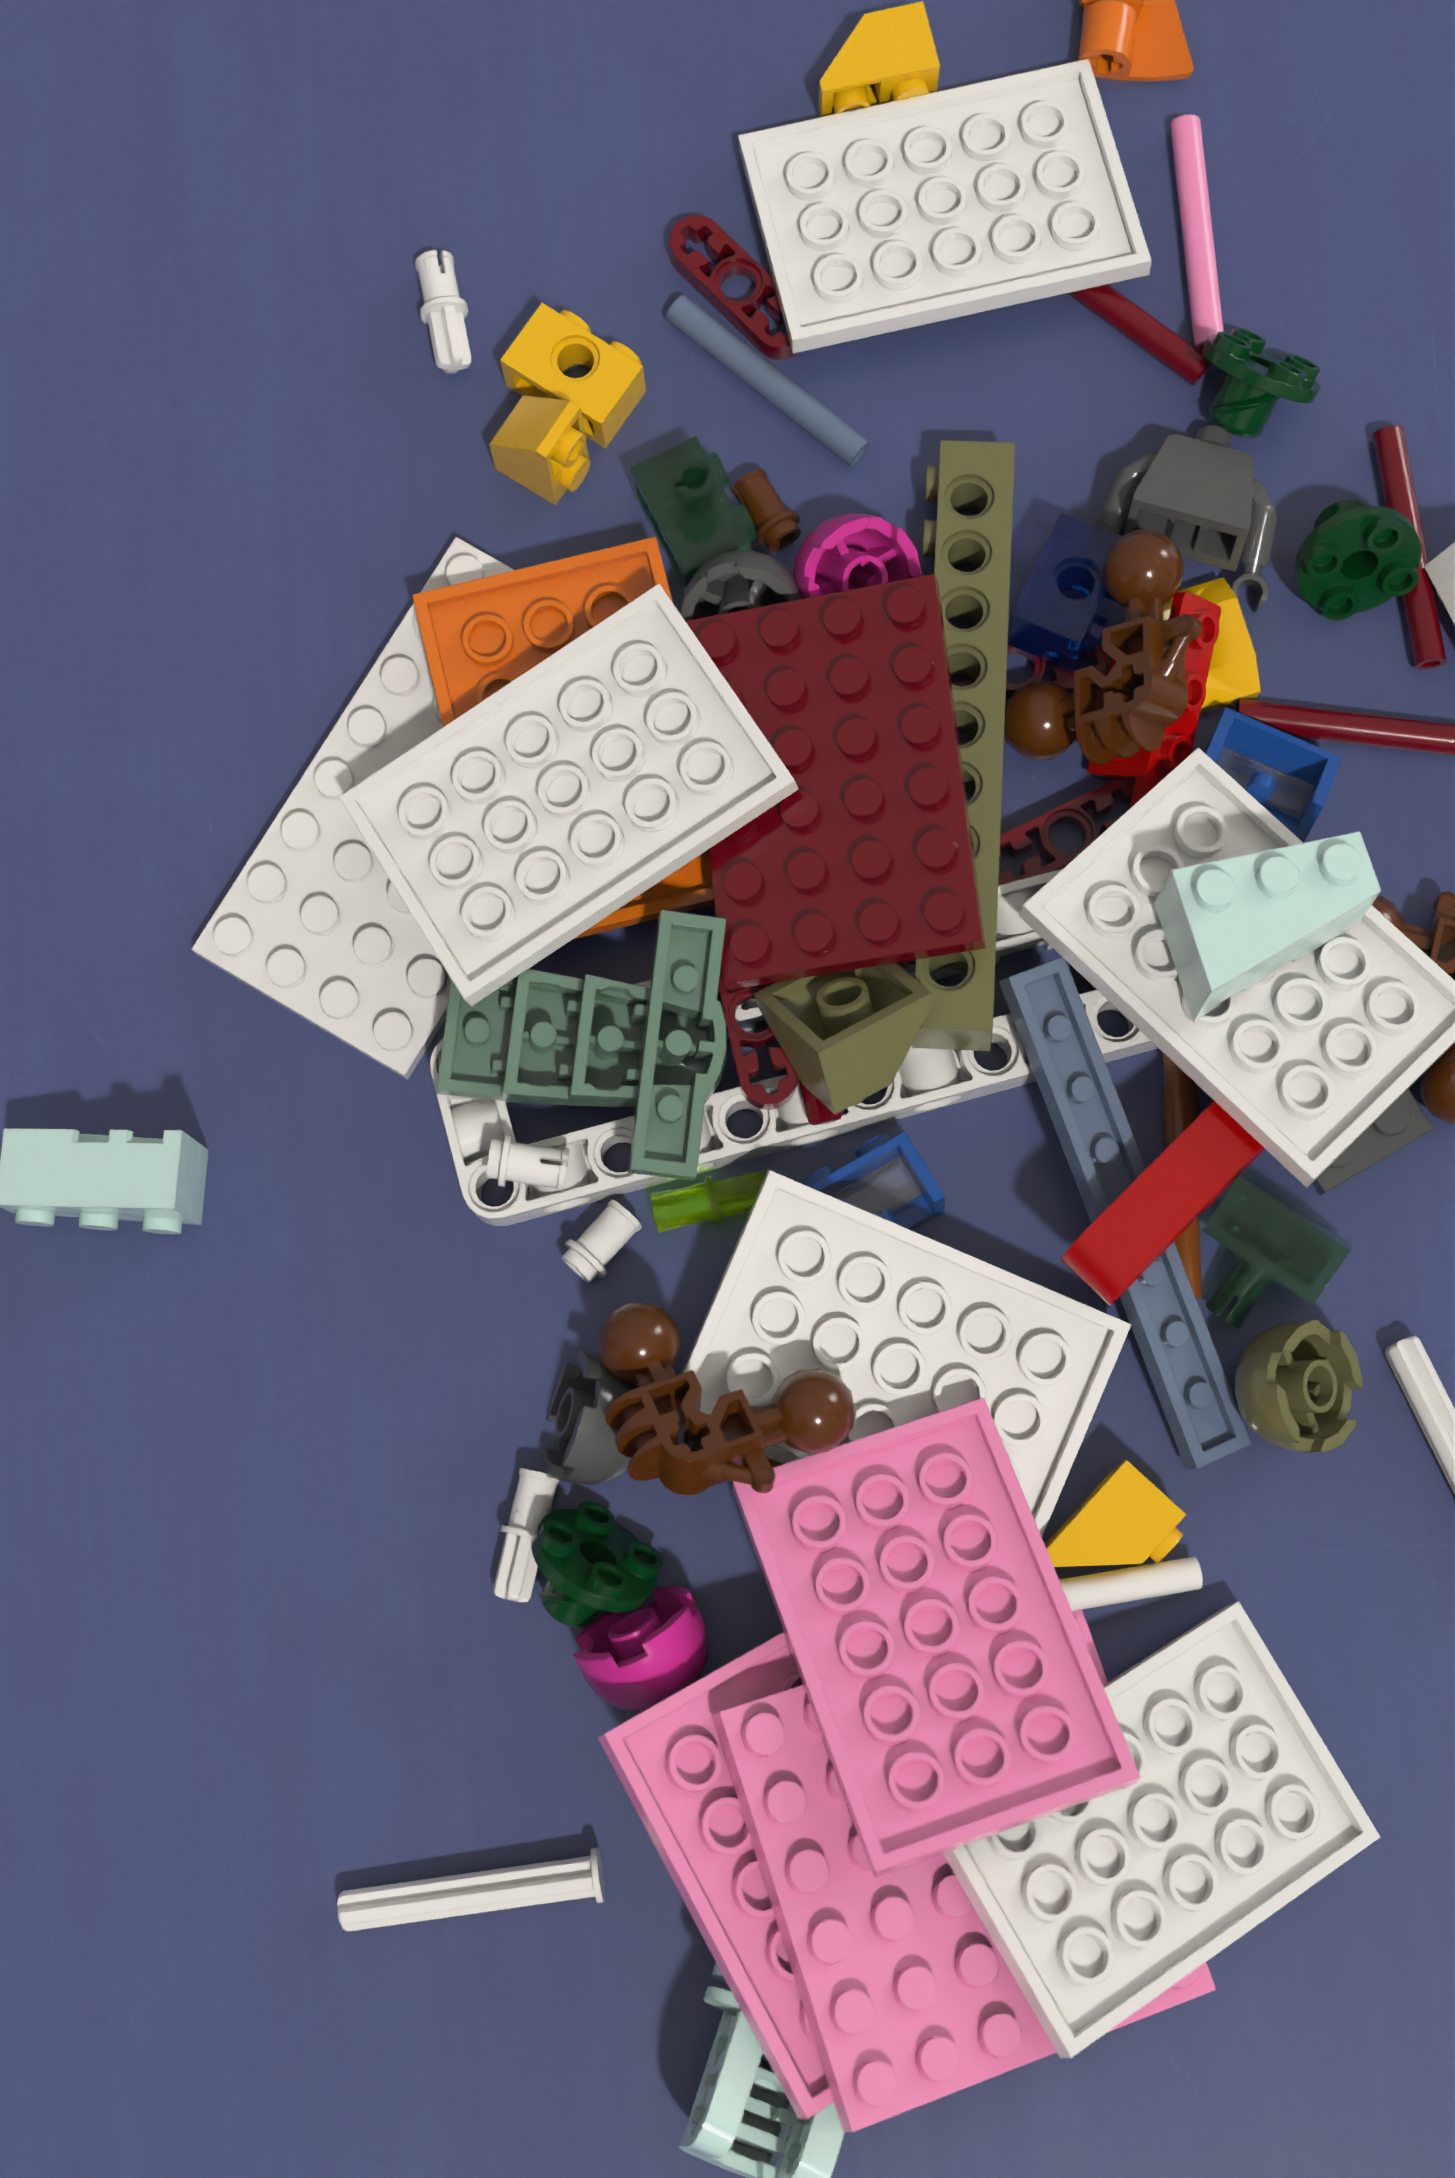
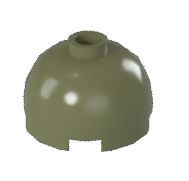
(1298, 1386)

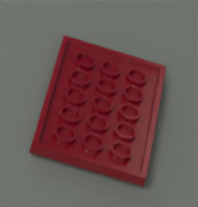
(878, 837)

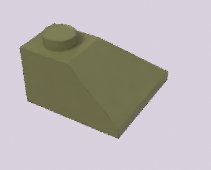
(846, 1029)

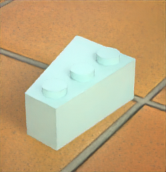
(1260, 910)
(103, 1178)

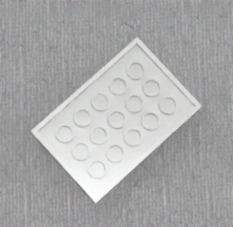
(943, 205)
(567, 794)
(1304, 1050)
(905, 1332)
(1164, 1874)

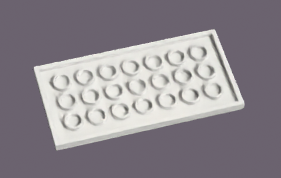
(313, 906)

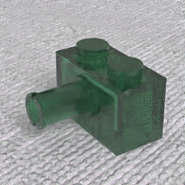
(689, 507)
(1271, 1245)

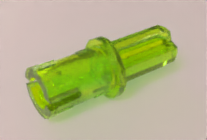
(706, 1201)

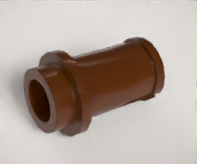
(773, 521)

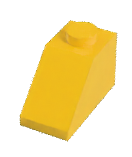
(1118, 1524)

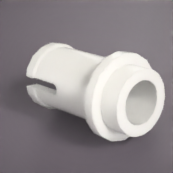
(527, 1164)
(600, 1242)

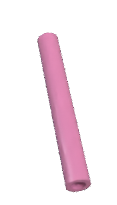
(1196, 228)

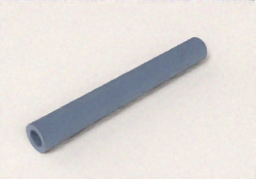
(767, 380)

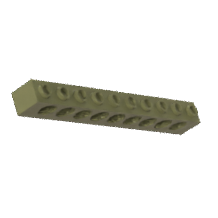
(982, 479)

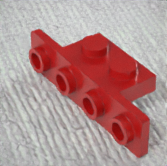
(1151, 767)

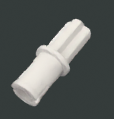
(443, 311)
(517, 1565)

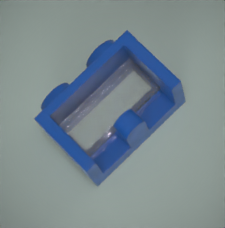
(1275, 769)
(885, 1181)

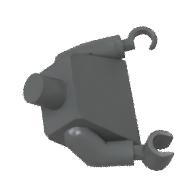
(1202, 501)

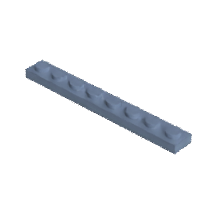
(1103, 1166)

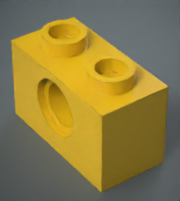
(560, 340)

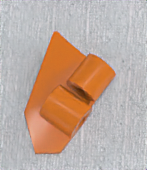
(1134, 40)

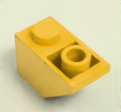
(882, 62)
(543, 447)

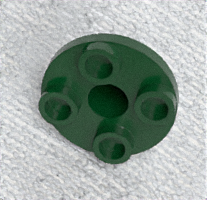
(1255, 381)
(1357, 559)
(592, 1565)

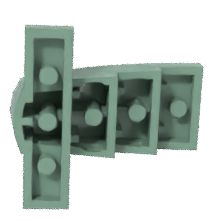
(605, 1043)

